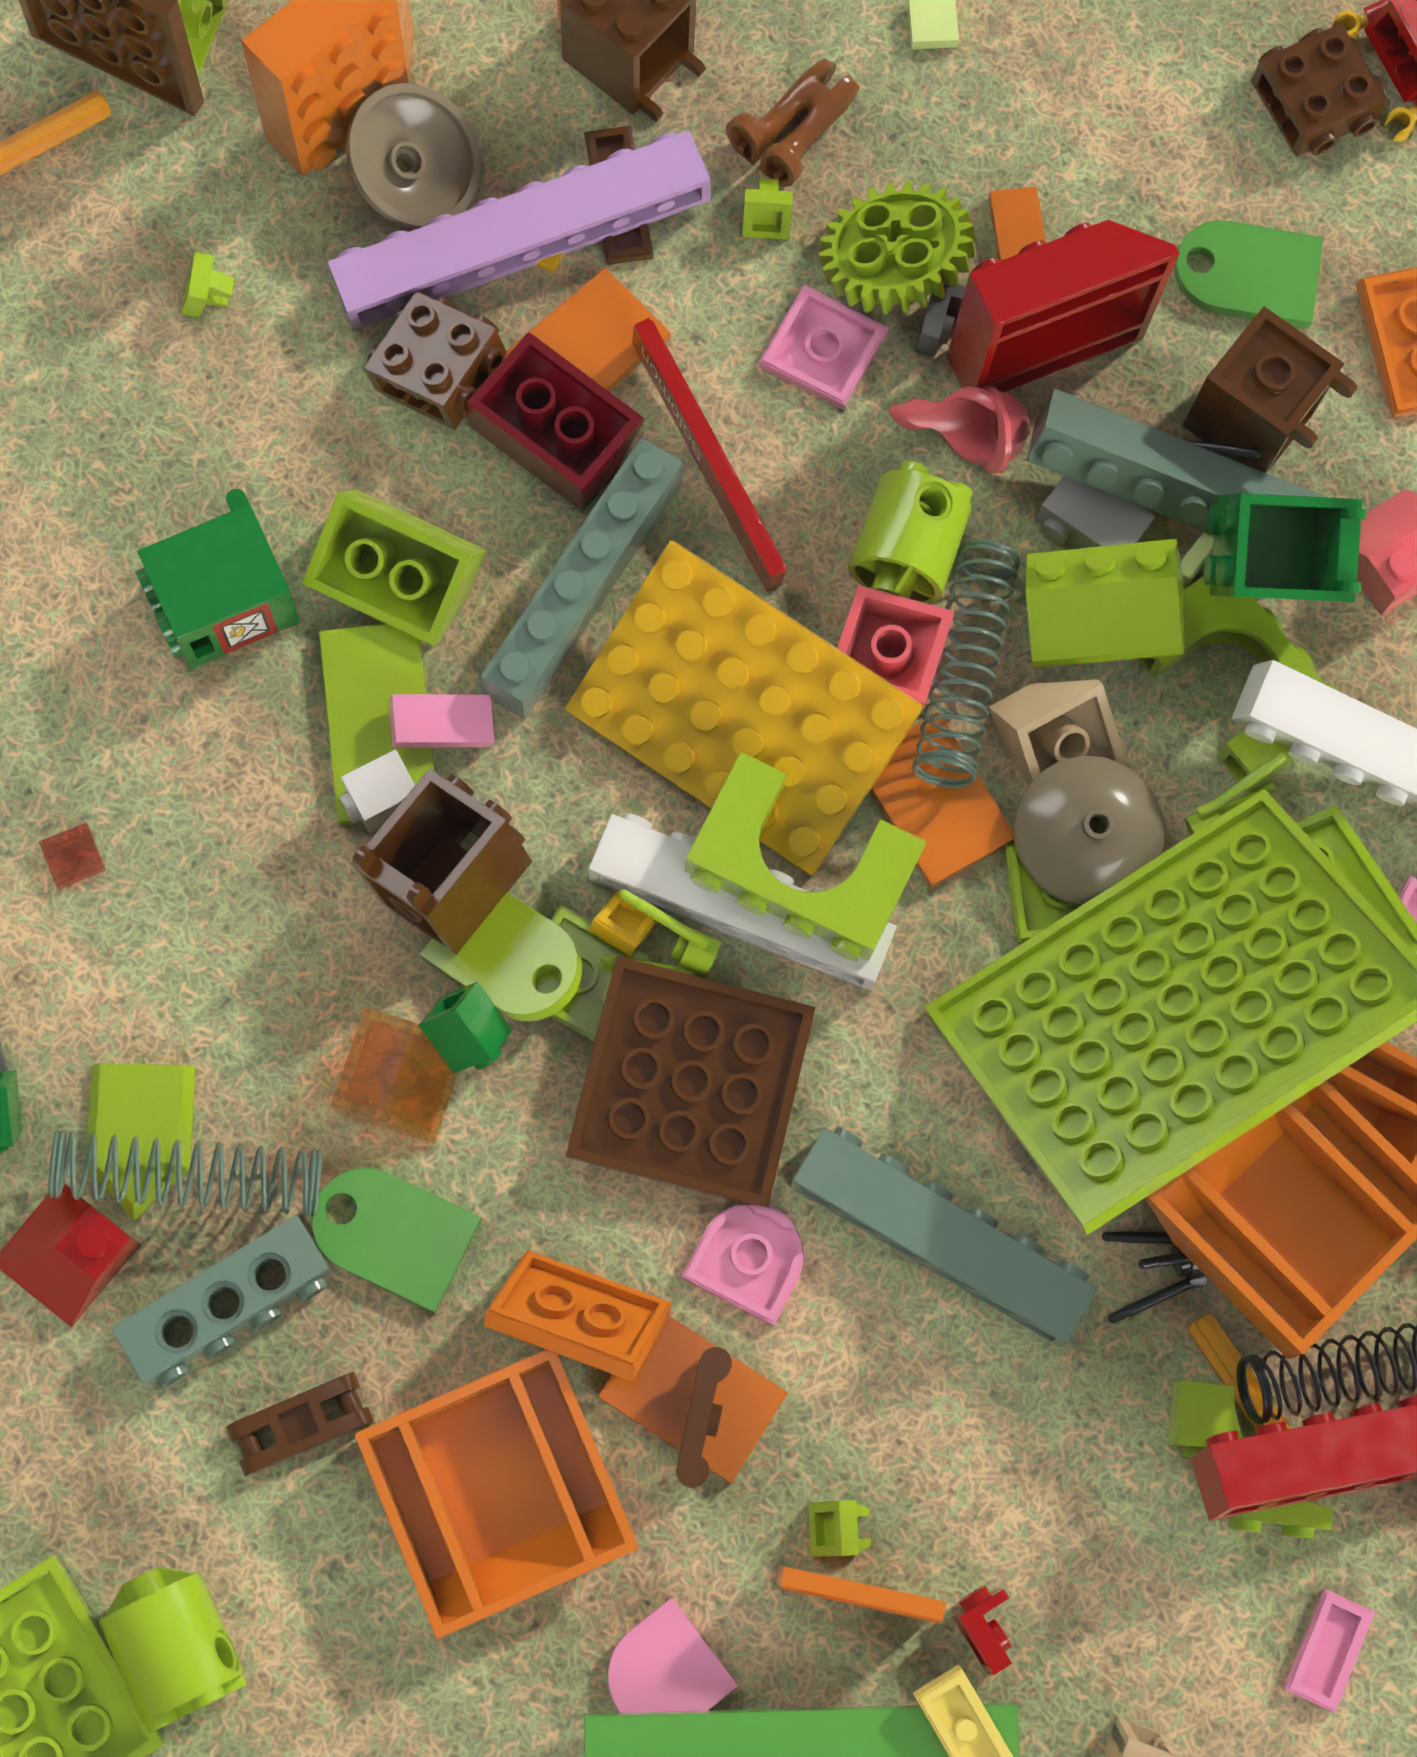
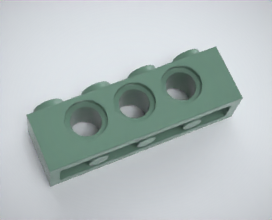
(146, 1331)

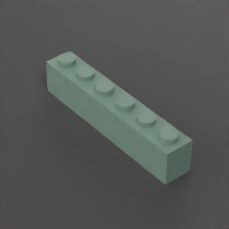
(1141, 461)
(582, 578)
(944, 1236)

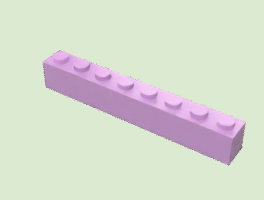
(522, 228)

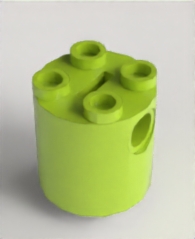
(911, 533)
(170, 1645)

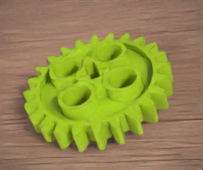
(897, 247)

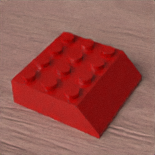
(1058, 304)

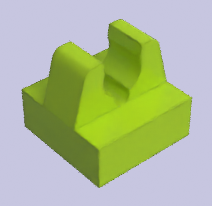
(767, 211)
(205, 286)
(835, 1528)

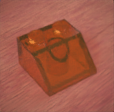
(394, 1078)

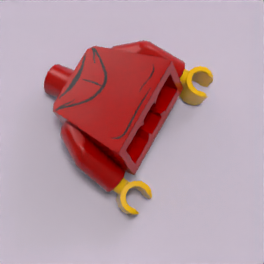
(1393, 34)

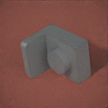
(939, 319)

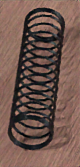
(1259, 1366)

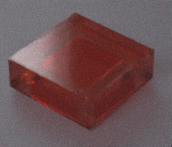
(72, 856)

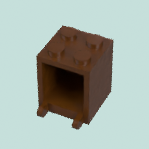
(629, 46)
(1266, 391)
(424, 872)

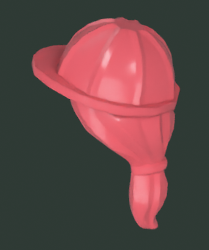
(975, 422)

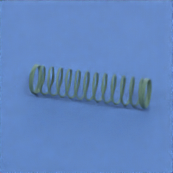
(946, 754)
(61, 1156)

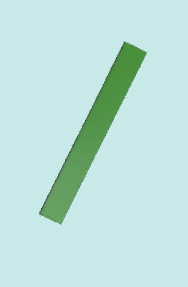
(779, 1732)

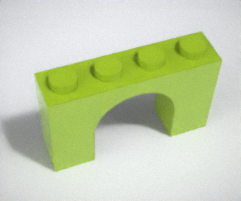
(1247, 625)
(731, 860)

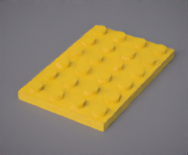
(720, 673)

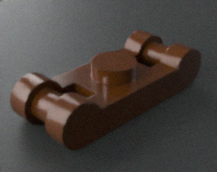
(702, 1417)
(299, 1424)

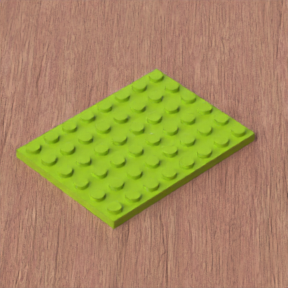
(1180, 1008)

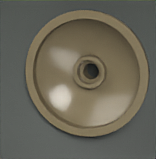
(432, 142)
(1055, 831)

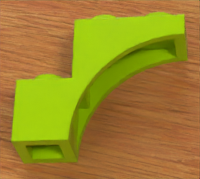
(1210, 1409)

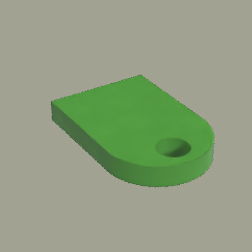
(1251, 271)
(397, 1237)

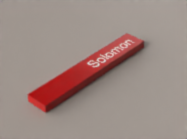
(709, 454)

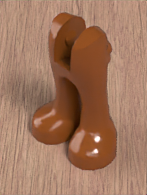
(809, 95)

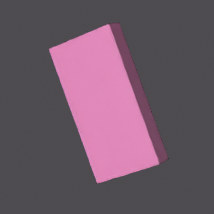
(441, 720)
(1328, 1650)

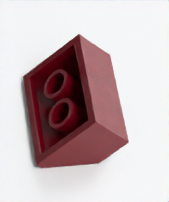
(554, 421)

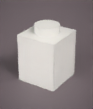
(376, 790)

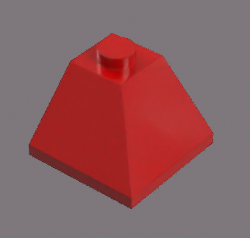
(66, 1254)

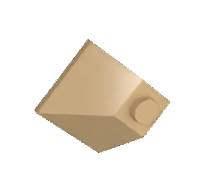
(1056, 724)

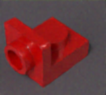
(984, 1638)

